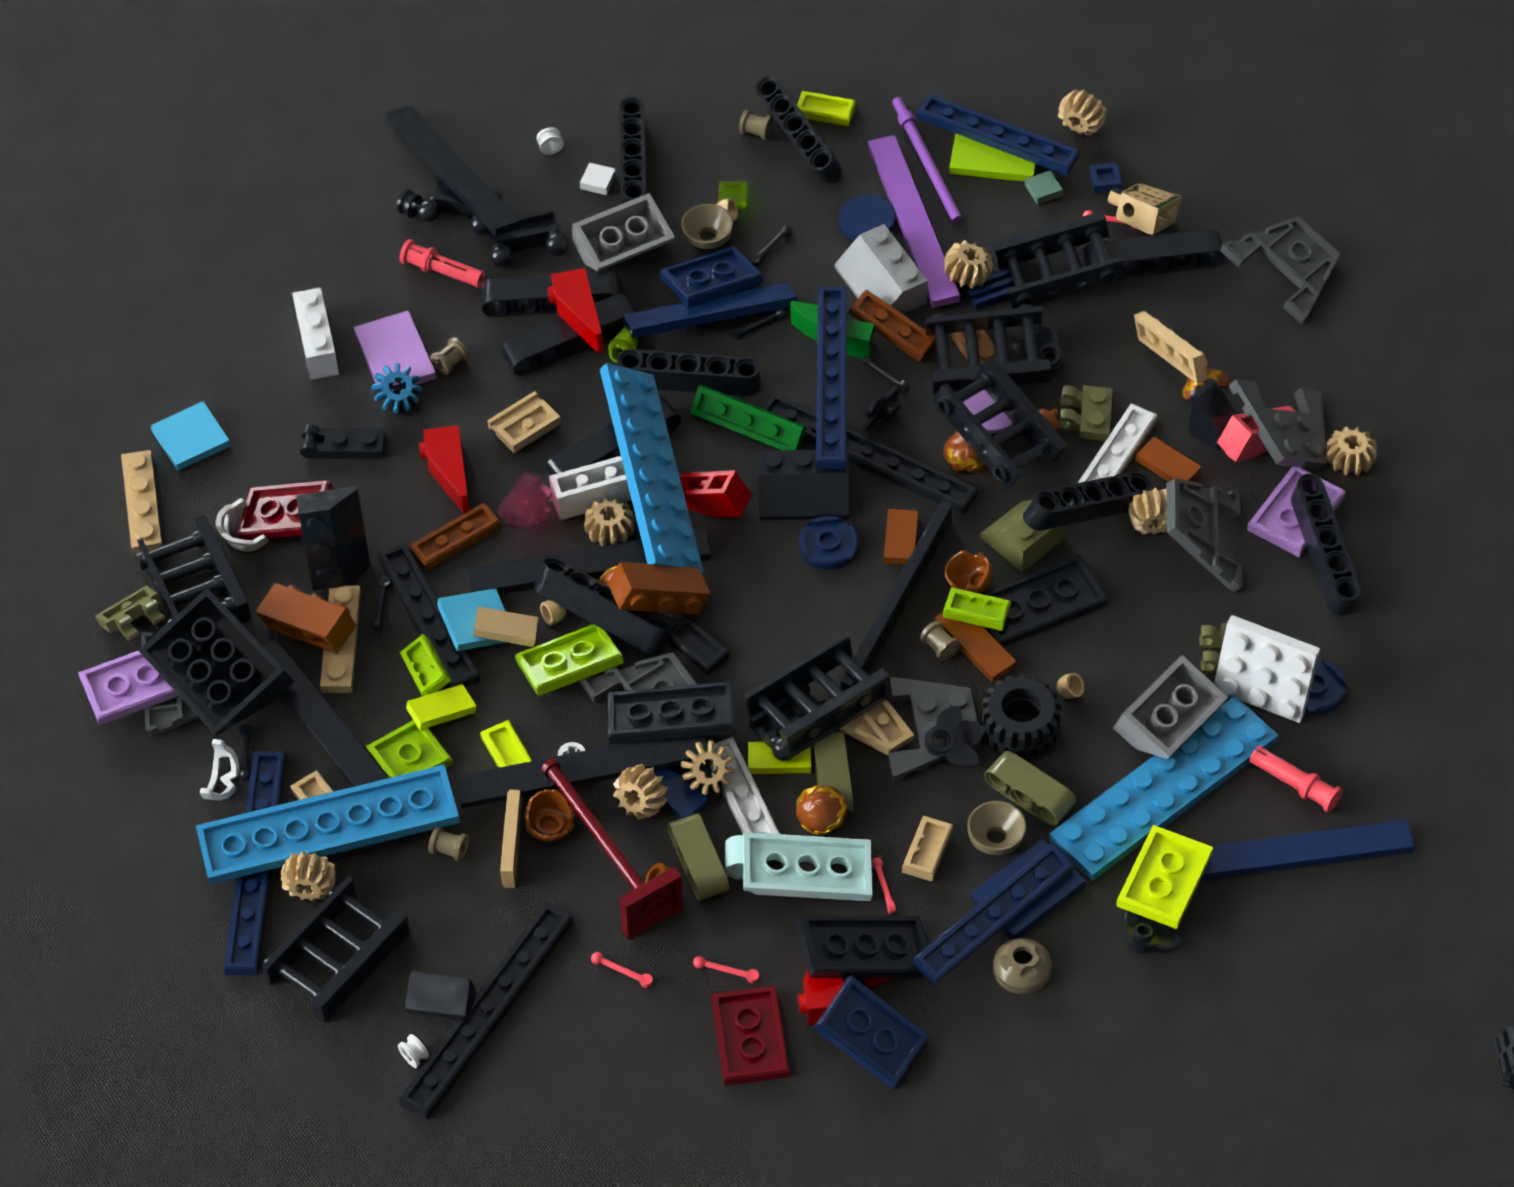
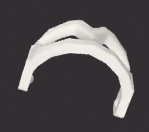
(228, 512)
(221, 750)

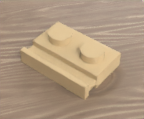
(524, 422)

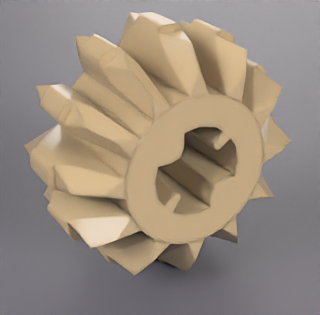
(1082, 112)
(968, 264)
(1351, 451)
(1149, 511)
(609, 522)
(699, 773)
(640, 791)
(308, 876)

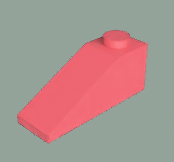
(1241, 437)

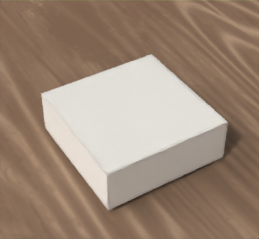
(597, 178)

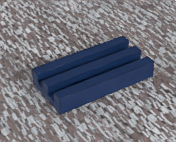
(993, 286)

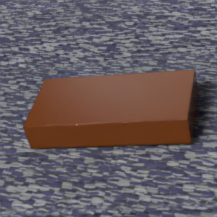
(1167, 461)
(900, 536)

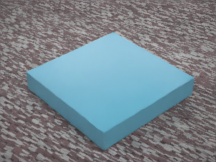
(190, 436)
(460, 615)

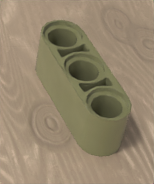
(832, 765)
(1030, 788)
(698, 857)

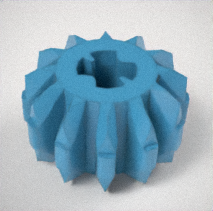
(387, 381)

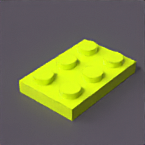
(1164, 876)

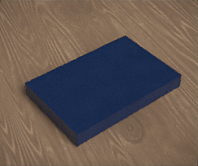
(711, 276)
(1042, 906)
(871, 1031)

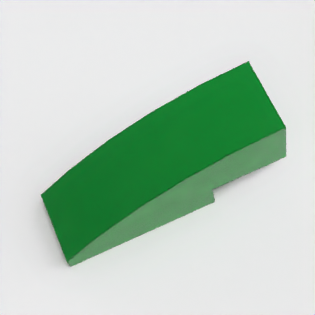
(859, 334)

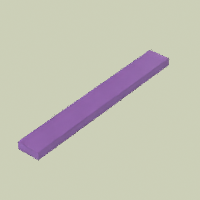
(913, 219)

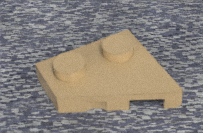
(880, 729)

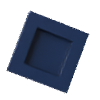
(1105, 177)

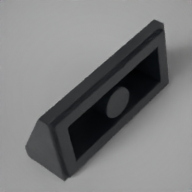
(440, 995)

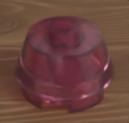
(526, 502)

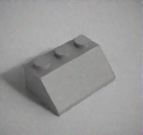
(621, 233)
(885, 269)
(1170, 710)

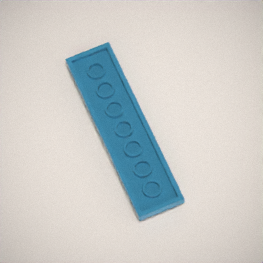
(650, 468)
(1161, 789)
(327, 823)

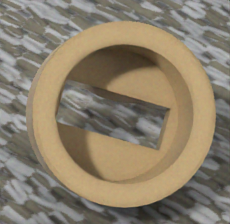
(731, 206)
(552, 612)
(1070, 686)

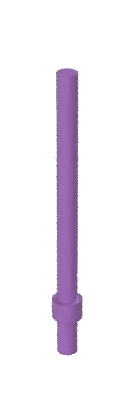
(908, 122)

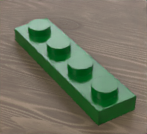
(747, 419)

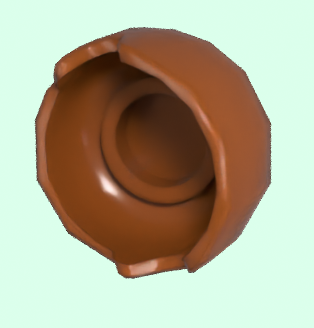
(969, 572)

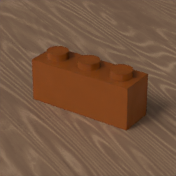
(659, 588)
(306, 617)

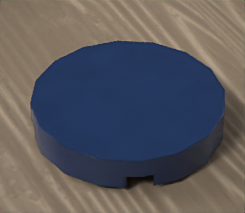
(864, 214)
(828, 543)
(1326, 689)

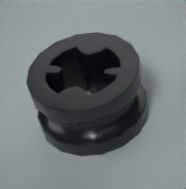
(408, 203)

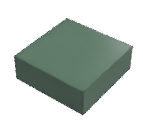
(1043, 187)

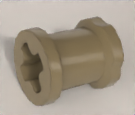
(755, 124)
(449, 356)
(940, 640)
(448, 843)

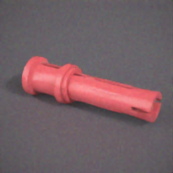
(430, 260)
(1307, 784)

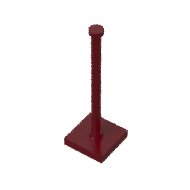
(647, 901)

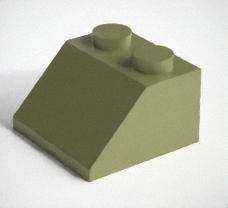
(1018, 541)

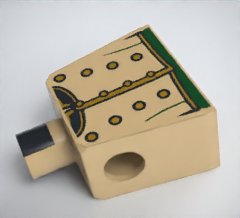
(1145, 207)

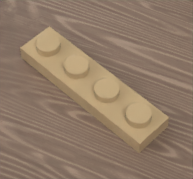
(1171, 347)
(141, 500)
(338, 668)

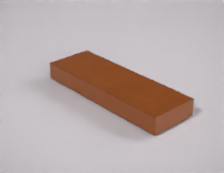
(892, 325)
(455, 536)
(980, 648)

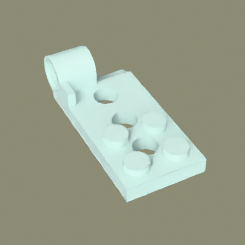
(748, 857)

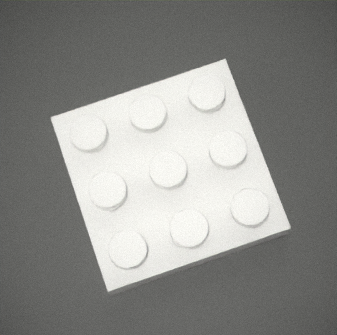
(1266, 668)

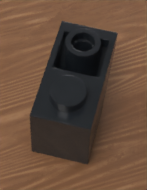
(1209, 413)

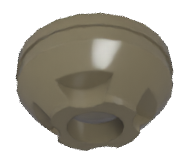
(707, 219)
(996, 817)
(1022, 977)

